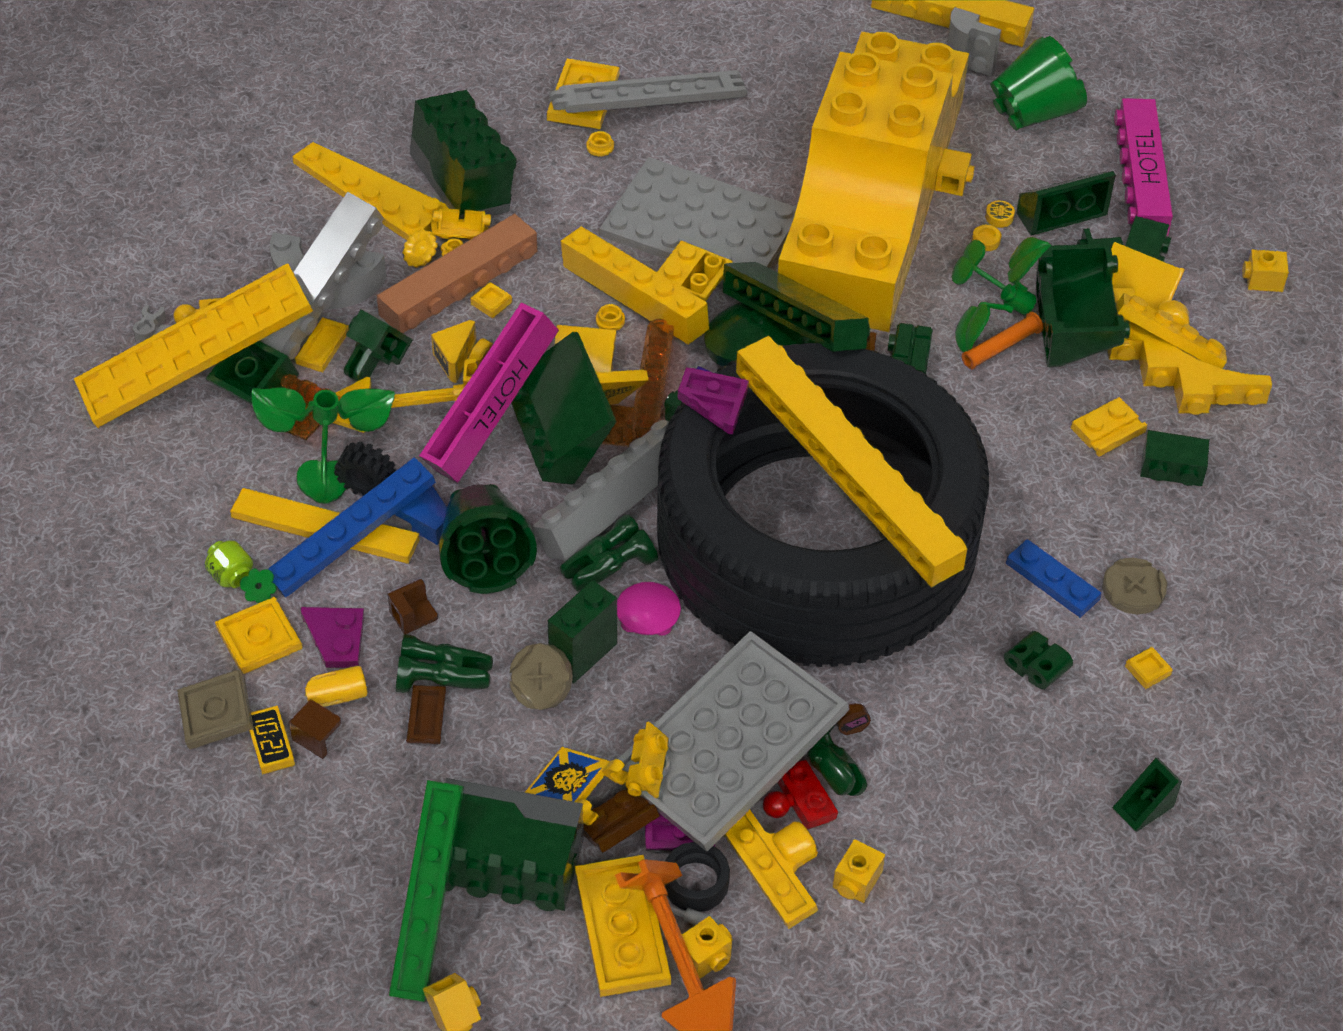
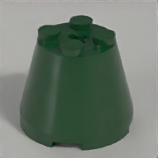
(485, 540)

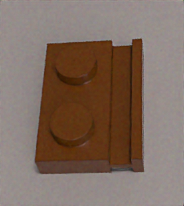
(619, 819)

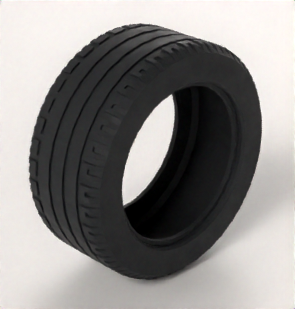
(801, 599)

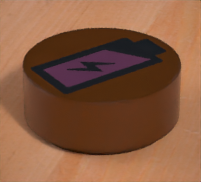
(854, 720)

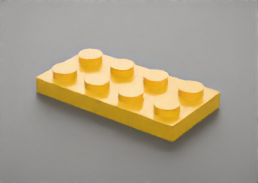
(621, 929)

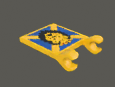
(574, 776)

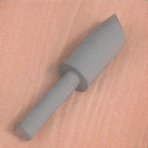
(692, 916)

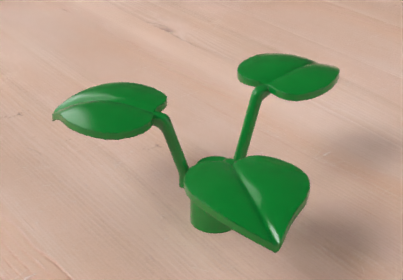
(1014, 296)
(281, 407)

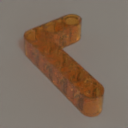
(650, 397)

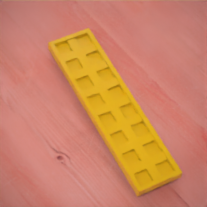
(192, 345)

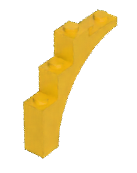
(1194, 381)

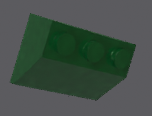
(1066, 202)

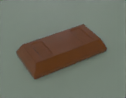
(426, 714)

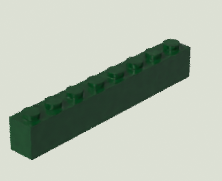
(796, 306)

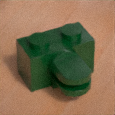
(374, 343)

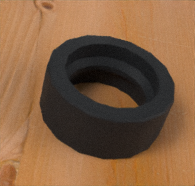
(704, 899)

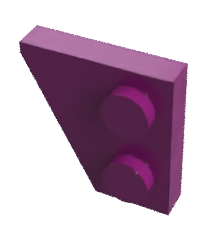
(714, 396)
(336, 634)

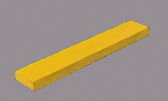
(307, 519)

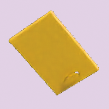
(1148, 276)

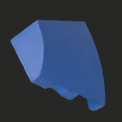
(425, 515)

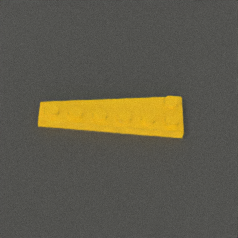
(401, 206)

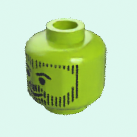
(228, 563)

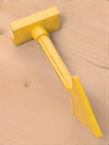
(414, 398)

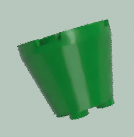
(1039, 85)

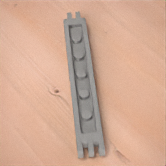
(648, 91)

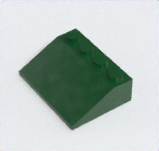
(563, 411)

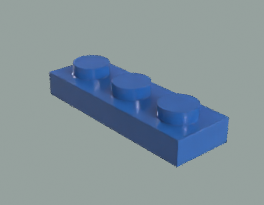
(1053, 578)

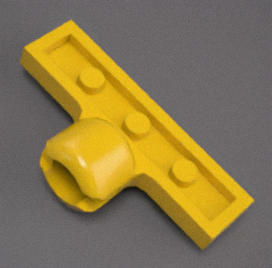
(1173, 326)
(773, 864)

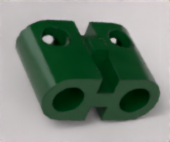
(1038, 660)

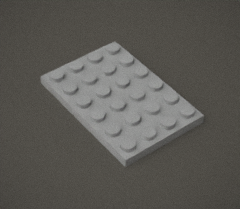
(678, 205)
(737, 737)

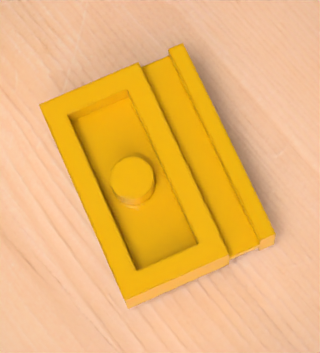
(1108, 426)

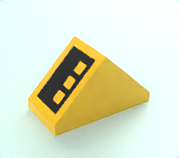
(453, 347)

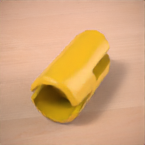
(337, 686)

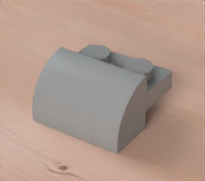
(974, 38)

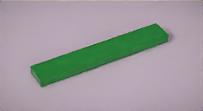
(426, 890)

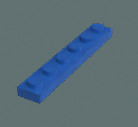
(351, 526)

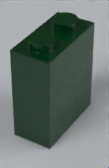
(585, 628)

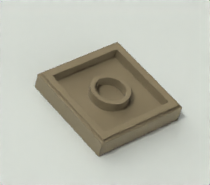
(215, 709)

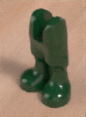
(598, 561)
(453, 665)
(837, 767)

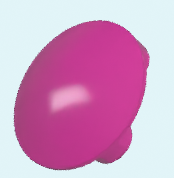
(648, 609)

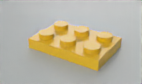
(580, 73)

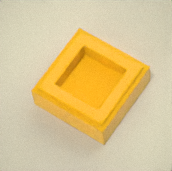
(491, 300)
(1148, 667)

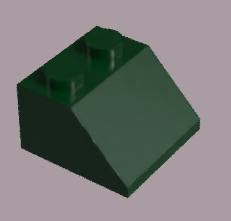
(251, 368)

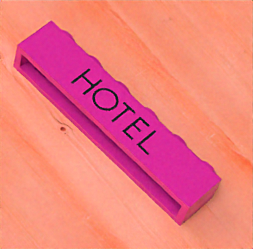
(1143, 161)
(489, 392)

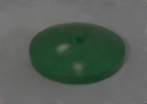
(741, 327)

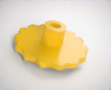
(419, 248)

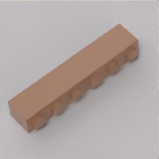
(457, 273)

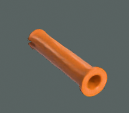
(1003, 340)

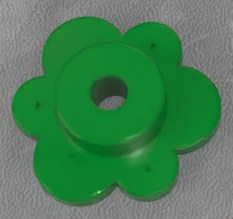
(250, 585)

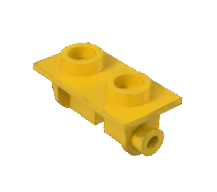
(446, 223)
(650, 751)

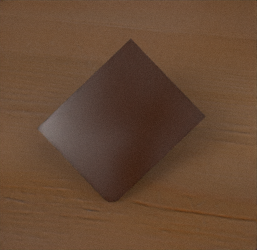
(411, 607)
(313, 727)

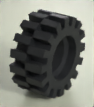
(362, 467)

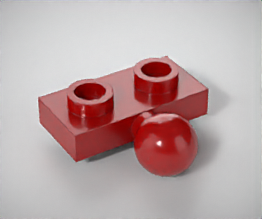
(804, 794)

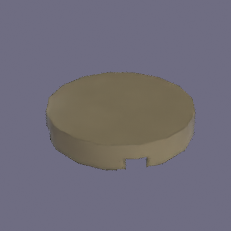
(1134, 586)
(540, 676)

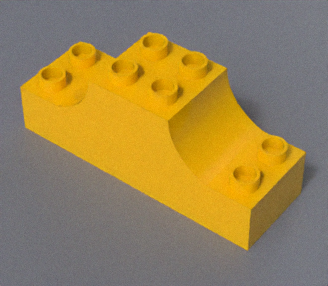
(873, 171)

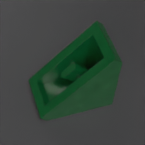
(1149, 795)

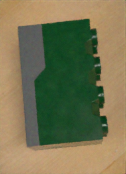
(462, 154)
(516, 845)

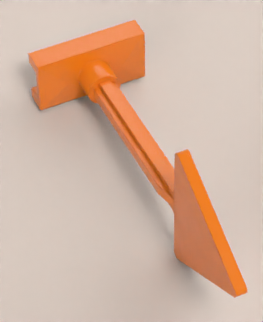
(705, 1008)

